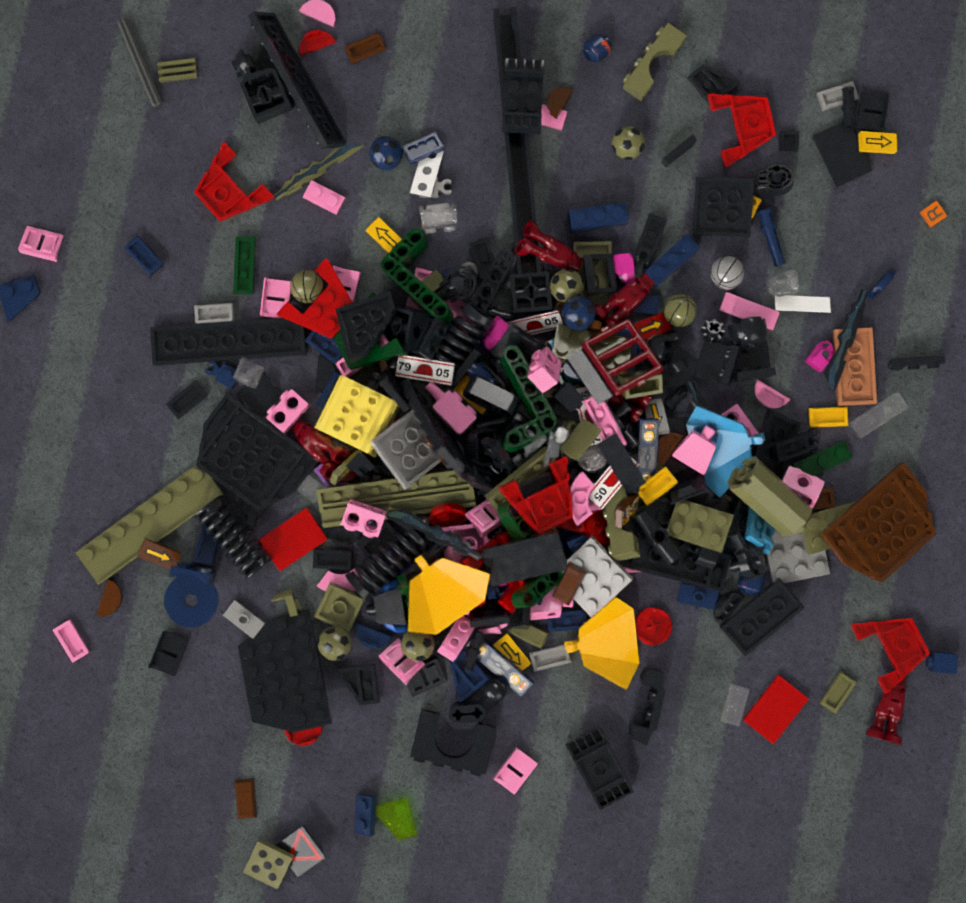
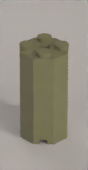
(769, 497)

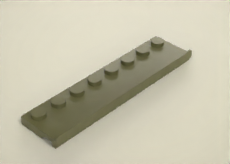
(389, 495)
(150, 520)

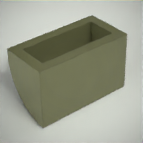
(651, 386)

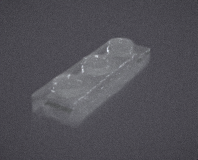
(878, 415)

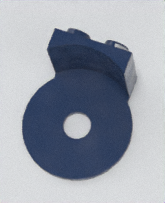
(193, 581)

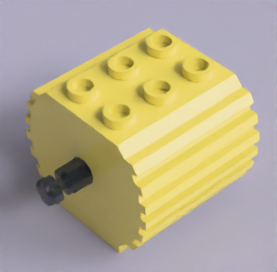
(357, 413)

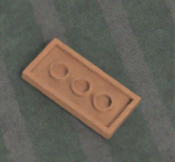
(858, 378)

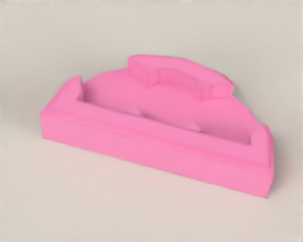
(320, 11)
(768, 396)

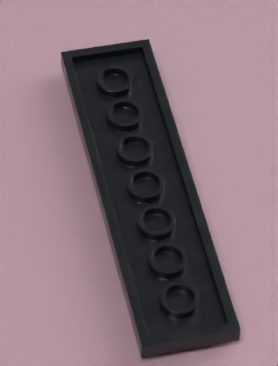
(297, 80)
(226, 341)
(775, 428)

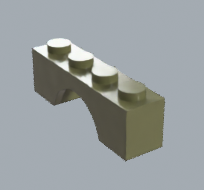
(667, 43)
(622, 543)

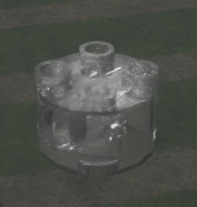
(438, 217)

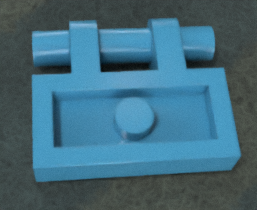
(759, 531)

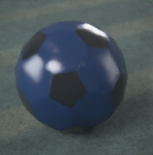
(385, 153)
(578, 313)

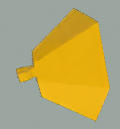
(443, 594)
(609, 643)

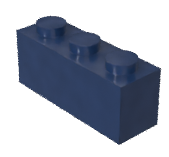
(598, 217)
(672, 260)

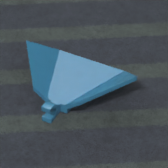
(732, 446)

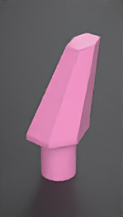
(491, 629)

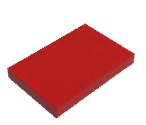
(293, 539)
(775, 709)

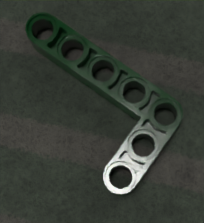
(411, 283)
(528, 401)
(544, 583)

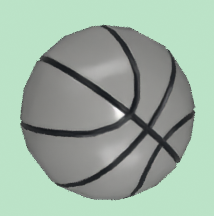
(727, 272)

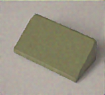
(580, 440)

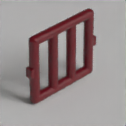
(609, 374)

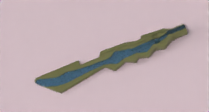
(316, 169)

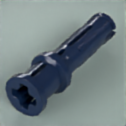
(769, 228)

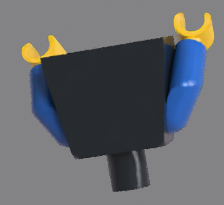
(390, 608)

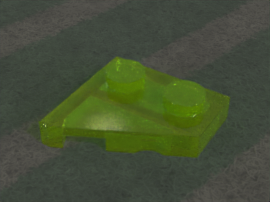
(397, 818)

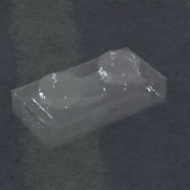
(734, 704)

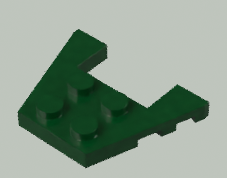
(391, 349)

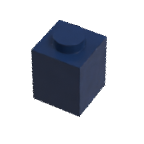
(942, 662)

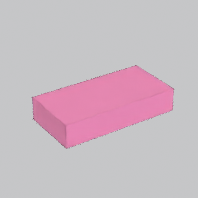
(71, 640)

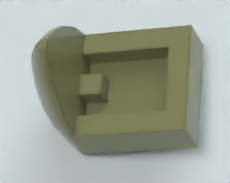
(292, 603)

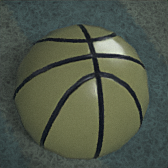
(306, 286)
(680, 310)

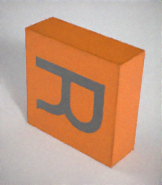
(933, 214)

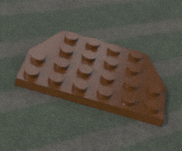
(883, 526)

